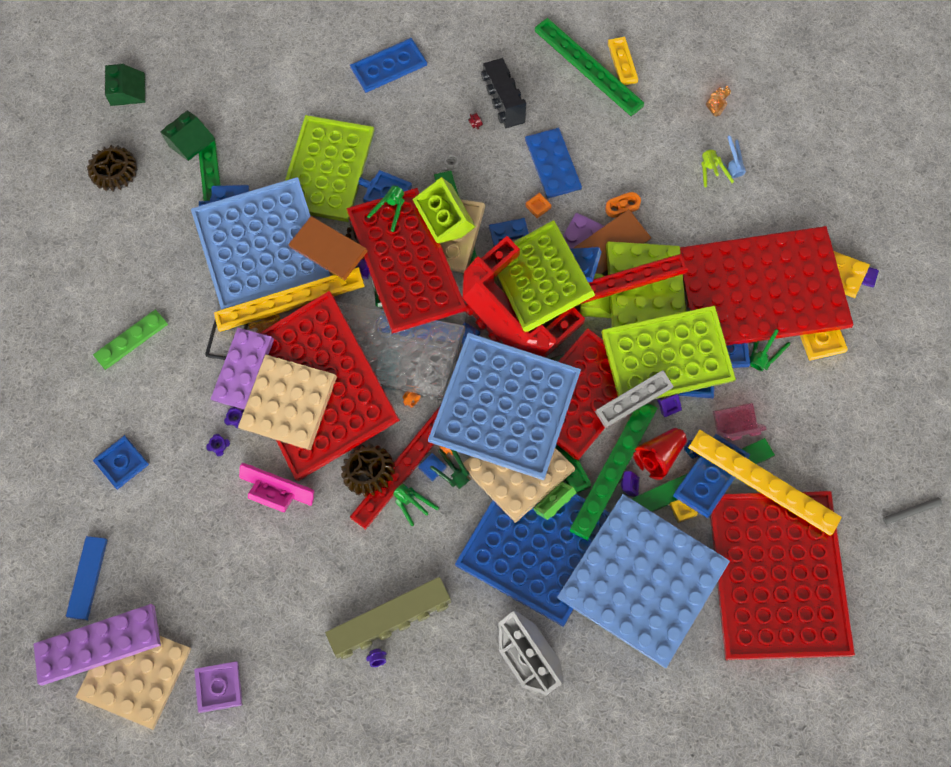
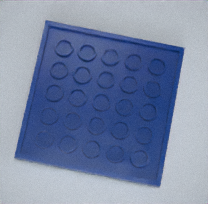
(528, 557)

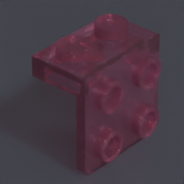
(737, 421)

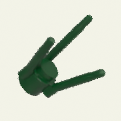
(460, 476)

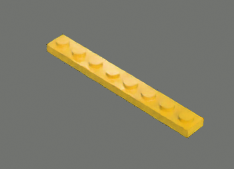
(286, 300)
(765, 482)

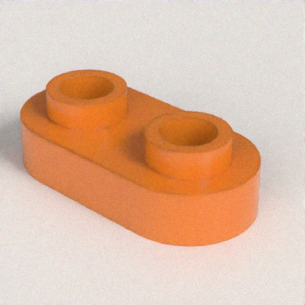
(622, 205)

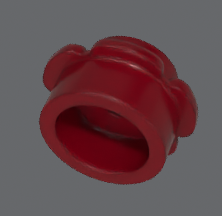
(475, 121)

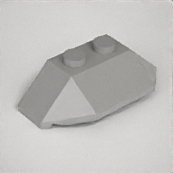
(529, 654)

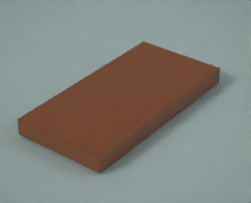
(622, 229)
(328, 248)

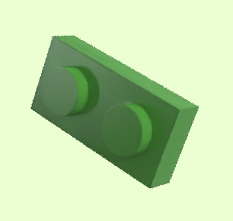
(554, 500)

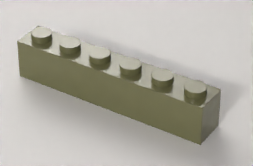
(387, 618)

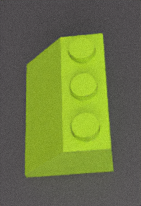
(443, 212)

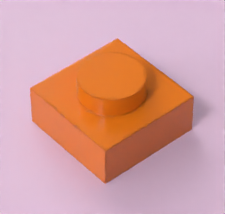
(538, 205)

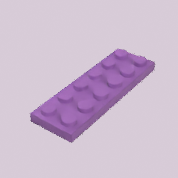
(96, 644)

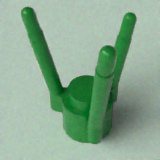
(392, 197)
(760, 360)
(405, 496)

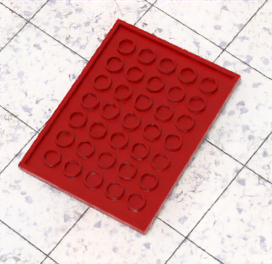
(768, 285)
(357, 405)
(782, 581)

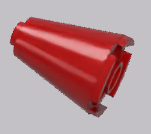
(660, 453)

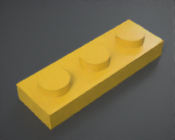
(622, 61)

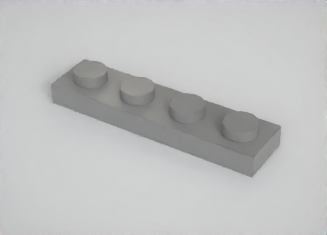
(634, 399)

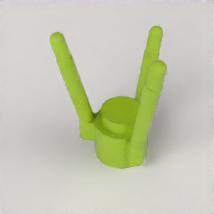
(711, 161)

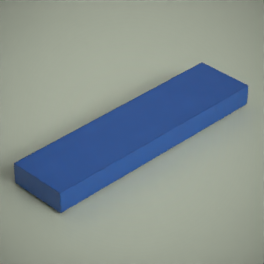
(86, 578)

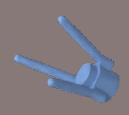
(735, 166)

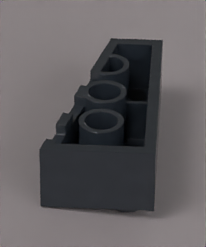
(504, 93)

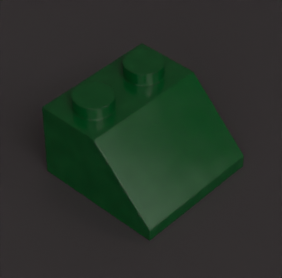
(124, 85)
(187, 135)

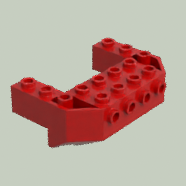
(495, 312)

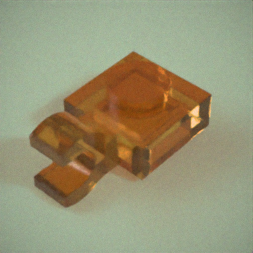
(717, 101)
(265, 323)

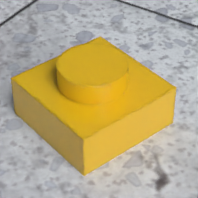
(682, 511)

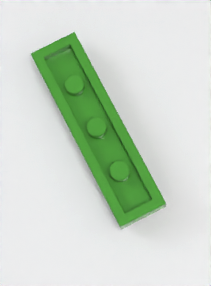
(130, 339)

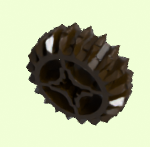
(118, 172)
(356, 475)

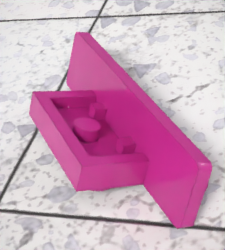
(274, 490)

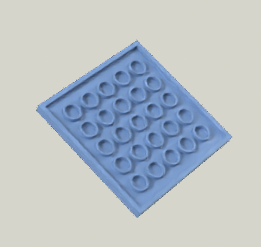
(249, 241)
(505, 406)
(643, 580)

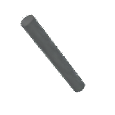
(912, 511)

